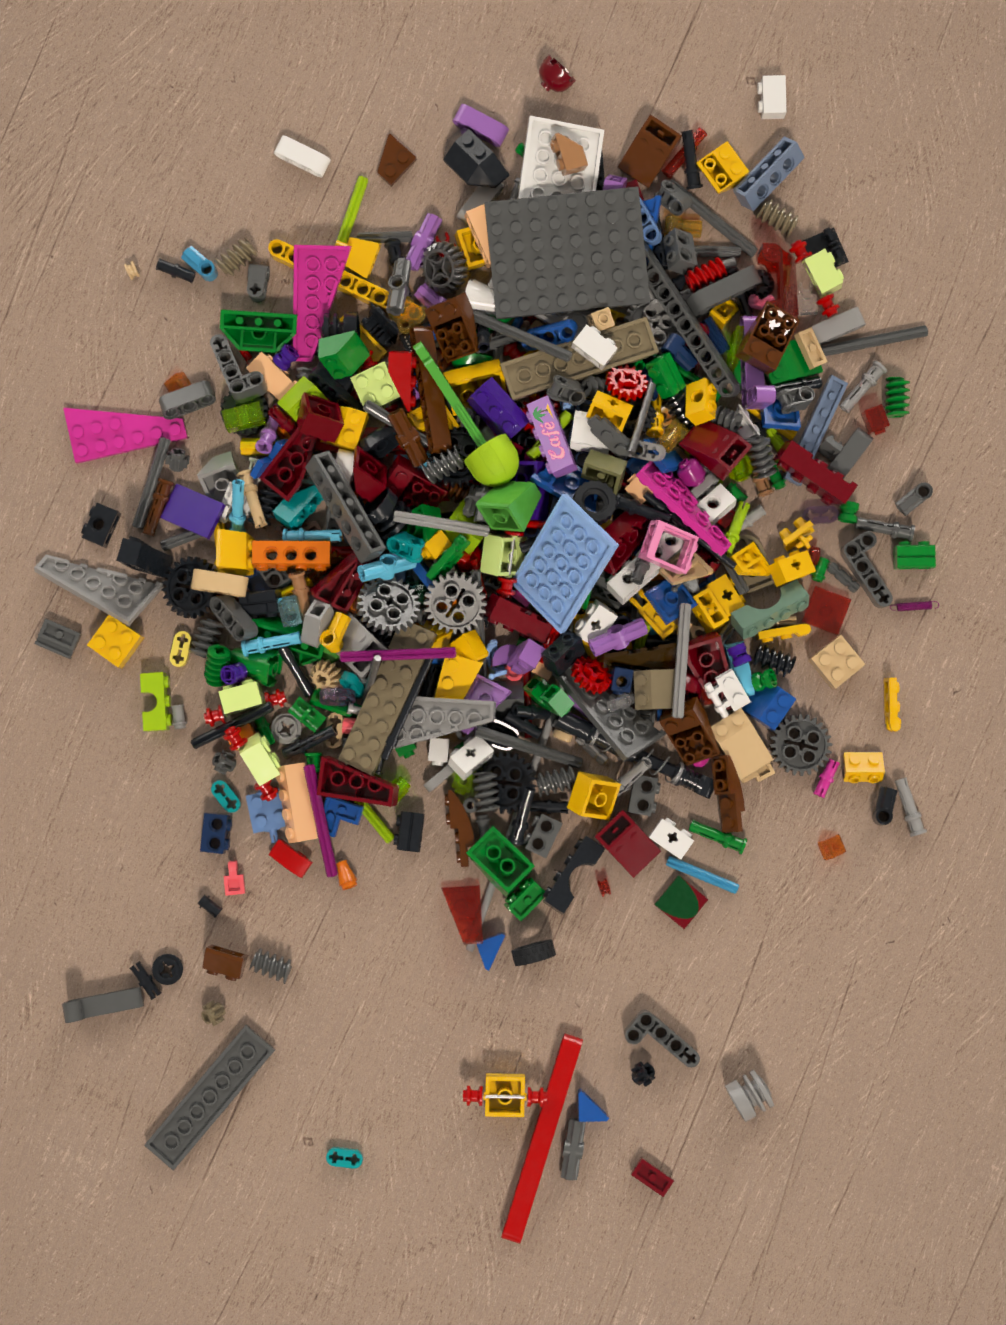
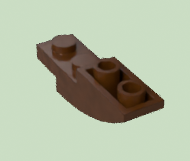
(730, 793)
(459, 819)

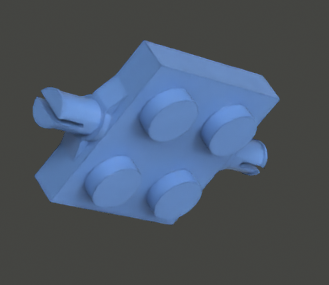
(265, 814)

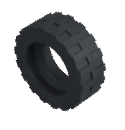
(602, 490)
(533, 952)

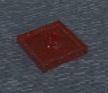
(826, 610)

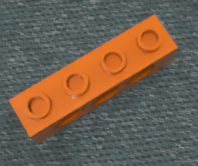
(262, 549)

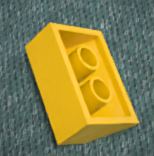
(469, 378)

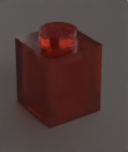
(875, 420)

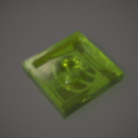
(735, 341)

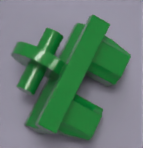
(307, 714)

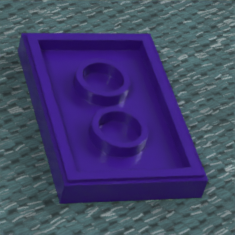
(193, 511)

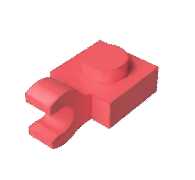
(234, 882)

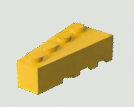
(457, 677)

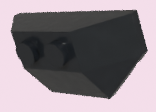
(473, 160)

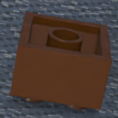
(224, 962)

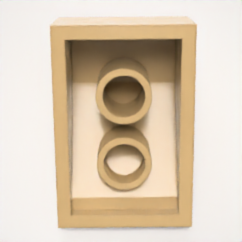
(741, 741)

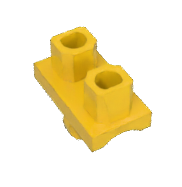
(800, 537)

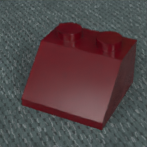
(319, 418)
(369, 475)

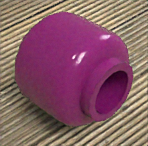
(691, 472)

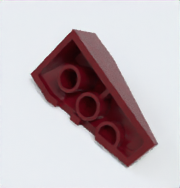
(288, 466)
(707, 659)

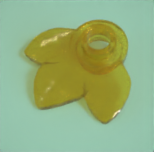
(411, 315)

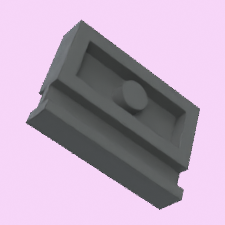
(58, 638)

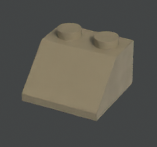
(654, 689)

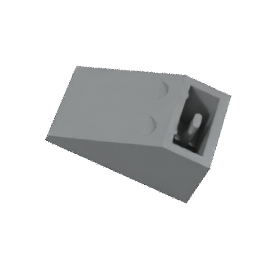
(360, 639)

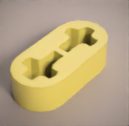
(176, 648)

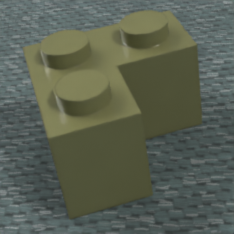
(605, 469)

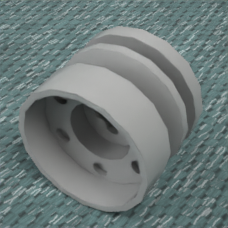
(749, 1095)

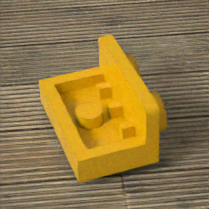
(863, 767)

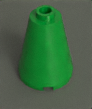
(260, 666)

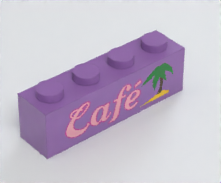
(552, 437)

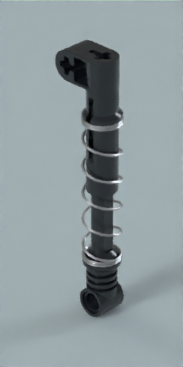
(679, 774)

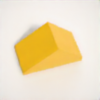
(723, 313)
(470, 646)

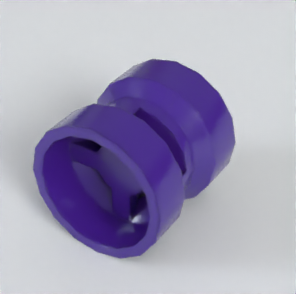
(285, 357)
(738, 650)
(233, 673)

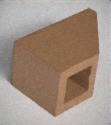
(569, 155)

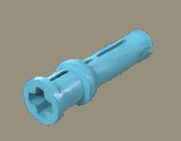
(237, 515)
(317, 535)
(262, 644)

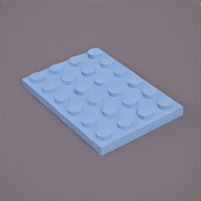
(564, 563)

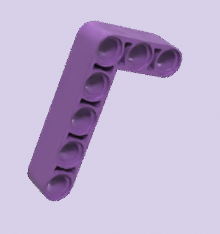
(753, 388)

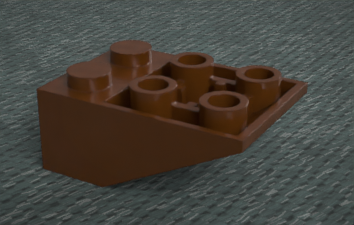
(649, 151)
(454, 327)
(767, 338)
(692, 733)

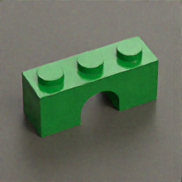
(547, 696)

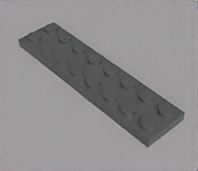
(209, 1097)

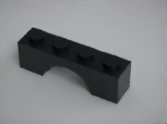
(560, 896)

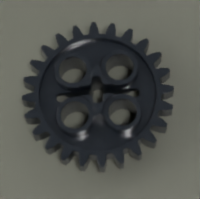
(465, 444)
(188, 605)
(508, 765)

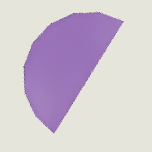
(502, 655)

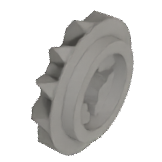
(277, 727)

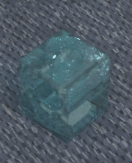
(287, 604)

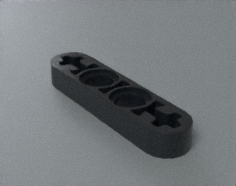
(319, 377)

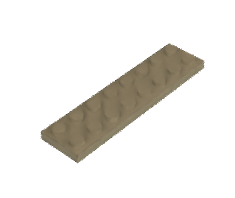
(536, 370)
(385, 702)

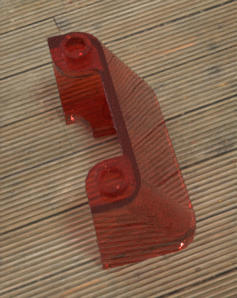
(782, 263)

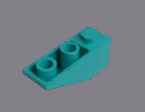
(301, 505)

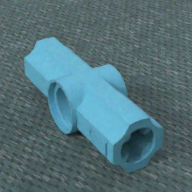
(384, 568)

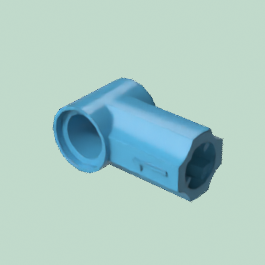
(199, 263)

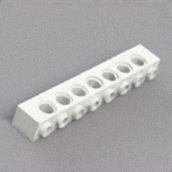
(624, 591)

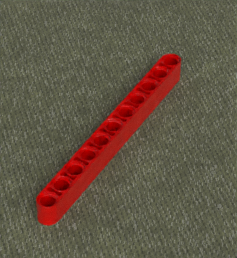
(542, 1138)

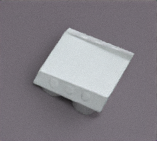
(581, 436)

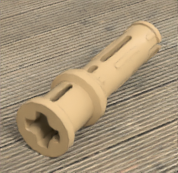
(250, 492)

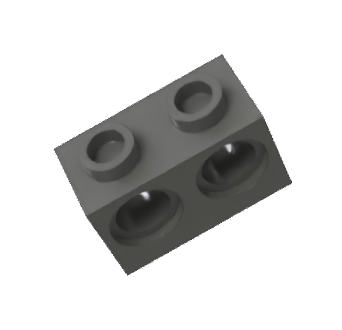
(680, 251)
(638, 794)
(547, 837)

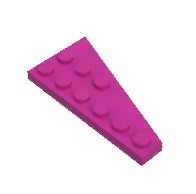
(112, 433)

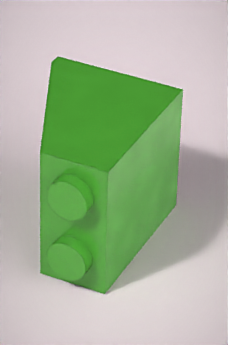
(509, 505)

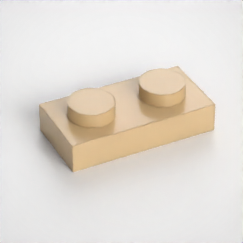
(810, 348)

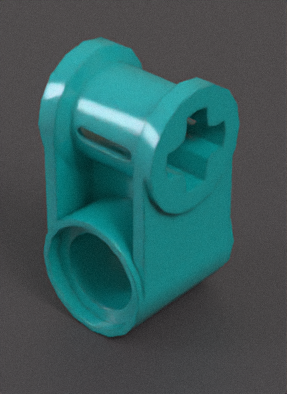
(406, 546)

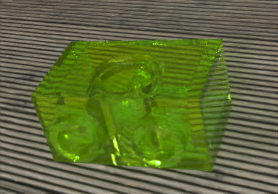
(243, 417)

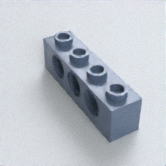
(768, 173)

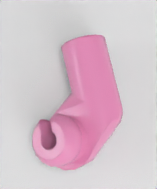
(756, 303)

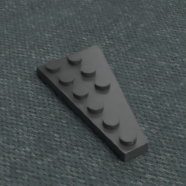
(622, 728)

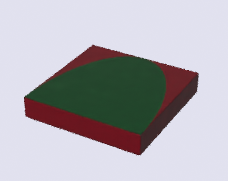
(681, 902)

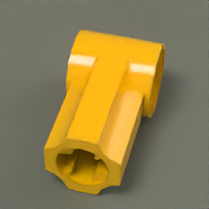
(247, 447)
(335, 633)

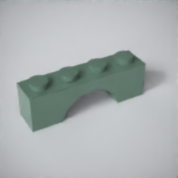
(750, 621)

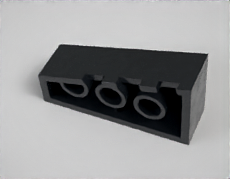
(143, 557)

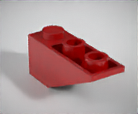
(401, 368)

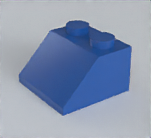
(769, 706)

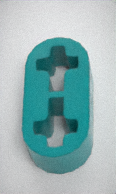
(351, 681)
(229, 793)
(343, 1162)

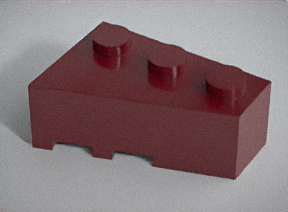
(340, 585)
(517, 618)

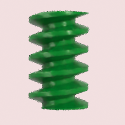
(896, 397)
(217, 658)

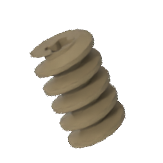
(778, 218)
(236, 257)

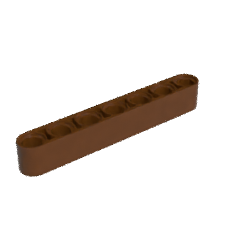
(430, 395)

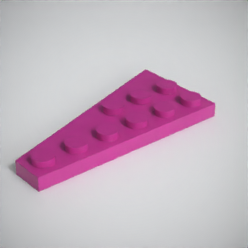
(315, 284)
(684, 504)

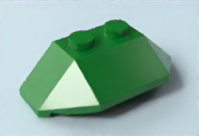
(258, 330)
(303, 653)

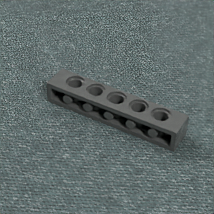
(345, 507)

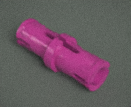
(826, 778)

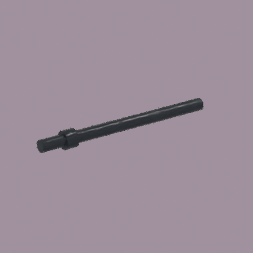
(660, 505)
(392, 739)

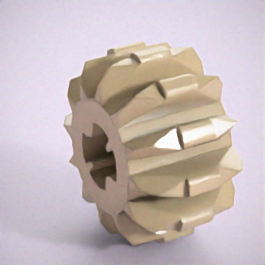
(325, 674)

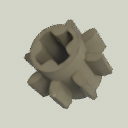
(213, 1013)

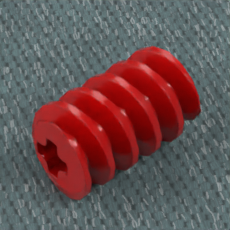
(707, 273)

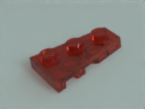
(465, 908)

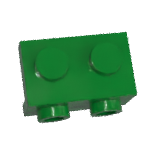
(524, 899)

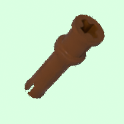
(160, 498)

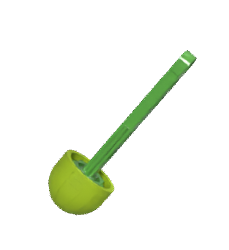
(493, 461)

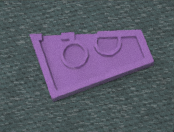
(486, 690)

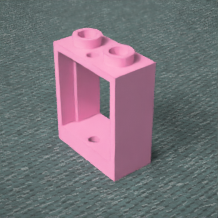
(653, 538)

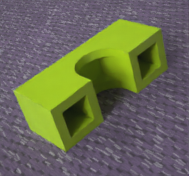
(159, 717)

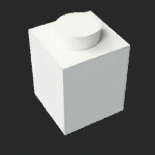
(438, 751)

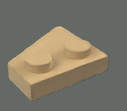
(698, 569)

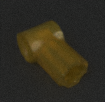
(690, 226)
(673, 434)

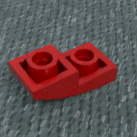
(290, 858)

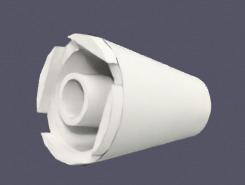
(481, 297)

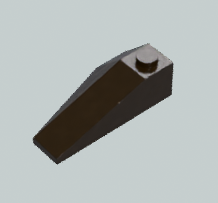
(655, 658)

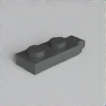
(609, 436)

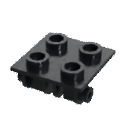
(827, 240)
(378, 320)

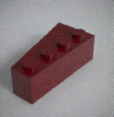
(814, 474)
(628, 533)
(349, 783)

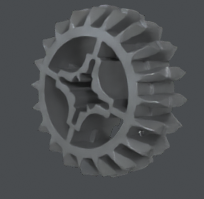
(450, 266)

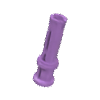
(267, 435)

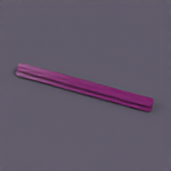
(398, 654)
(320, 821)

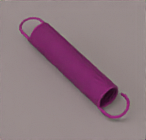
(912, 606)

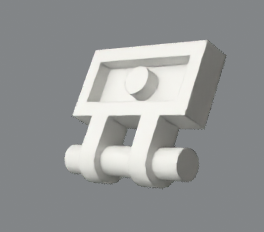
(731, 688)

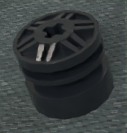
(349, 323)
(382, 511)

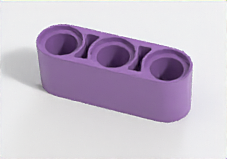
(481, 125)

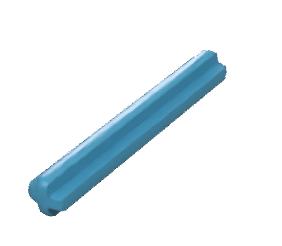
(702, 874)

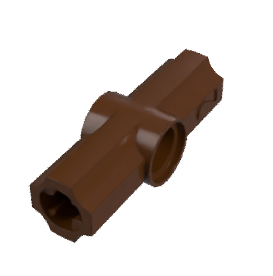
(408, 437)

